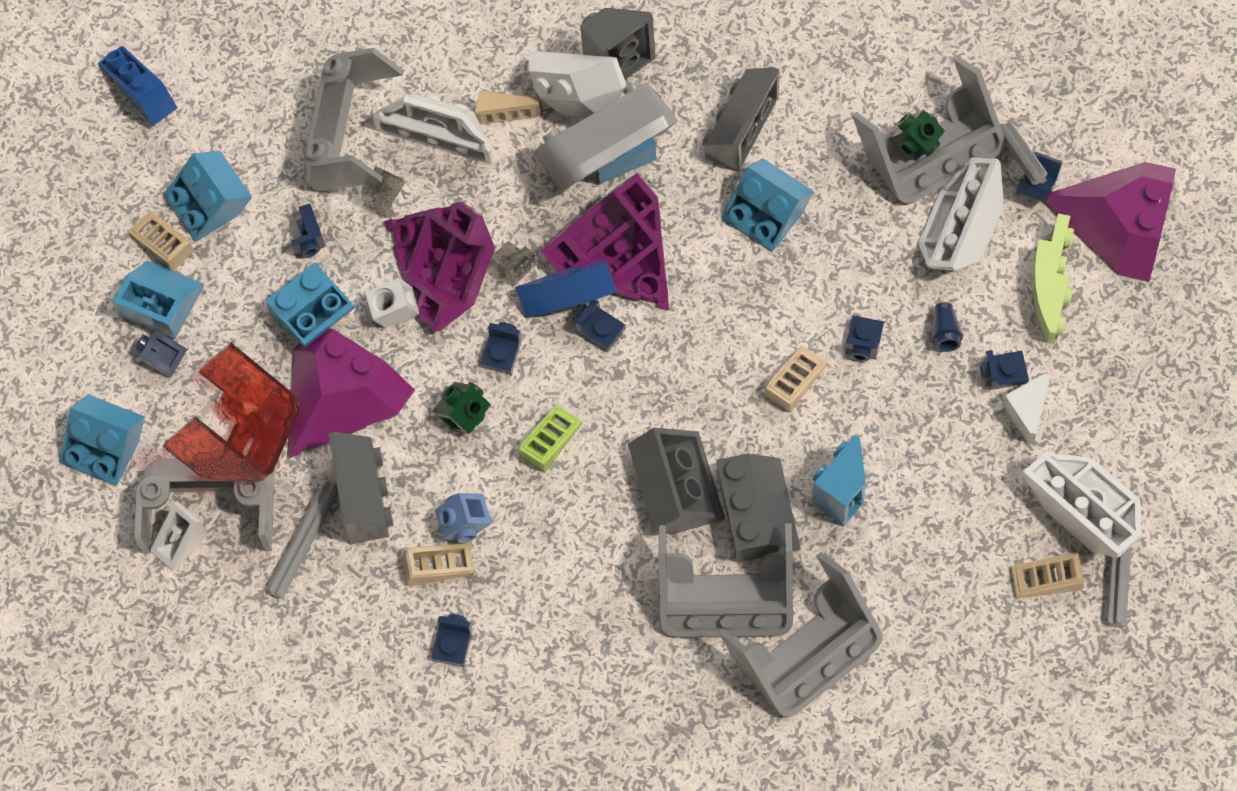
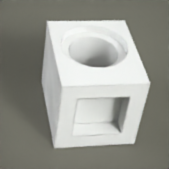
(402, 308)

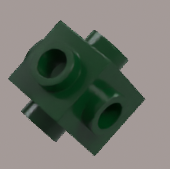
(917, 134)
(462, 407)

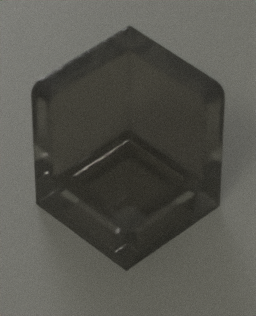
(381, 195)
(512, 262)

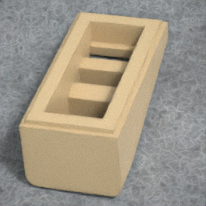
(501, 107)
(177, 255)
(781, 397)
(1058, 562)
(438, 574)

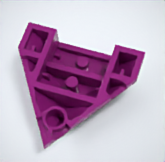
(1120, 215)
(626, 233)
(443, 259)
(341, 390)

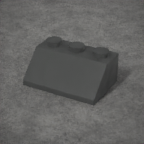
(620, 35)
(742, 117)
(675, 479)
(360, 487)
(756, 505)

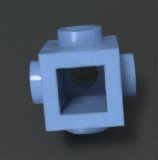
(463, 516)

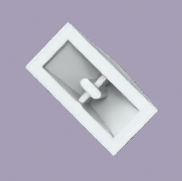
(1026, 406)
(178, 536)

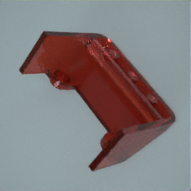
(262, 420)

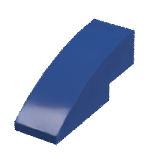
(566, 288)

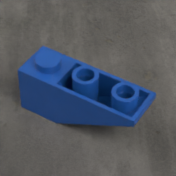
(138, 85)

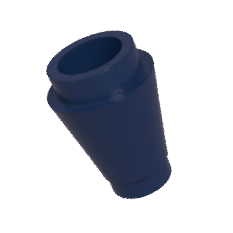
(946, 329)

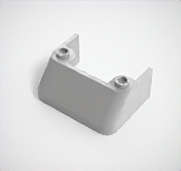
(969, 132)
(604, 136)
(322, 159)
(173, 476)
(736, 602)
(818, 652)

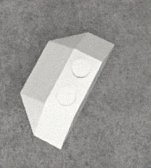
(575, 82)
(435, 125)
(964, 216)
(1087, 502)

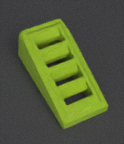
(544, 461)

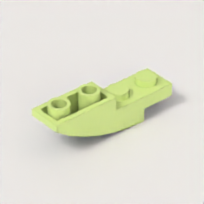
(1049, 281)

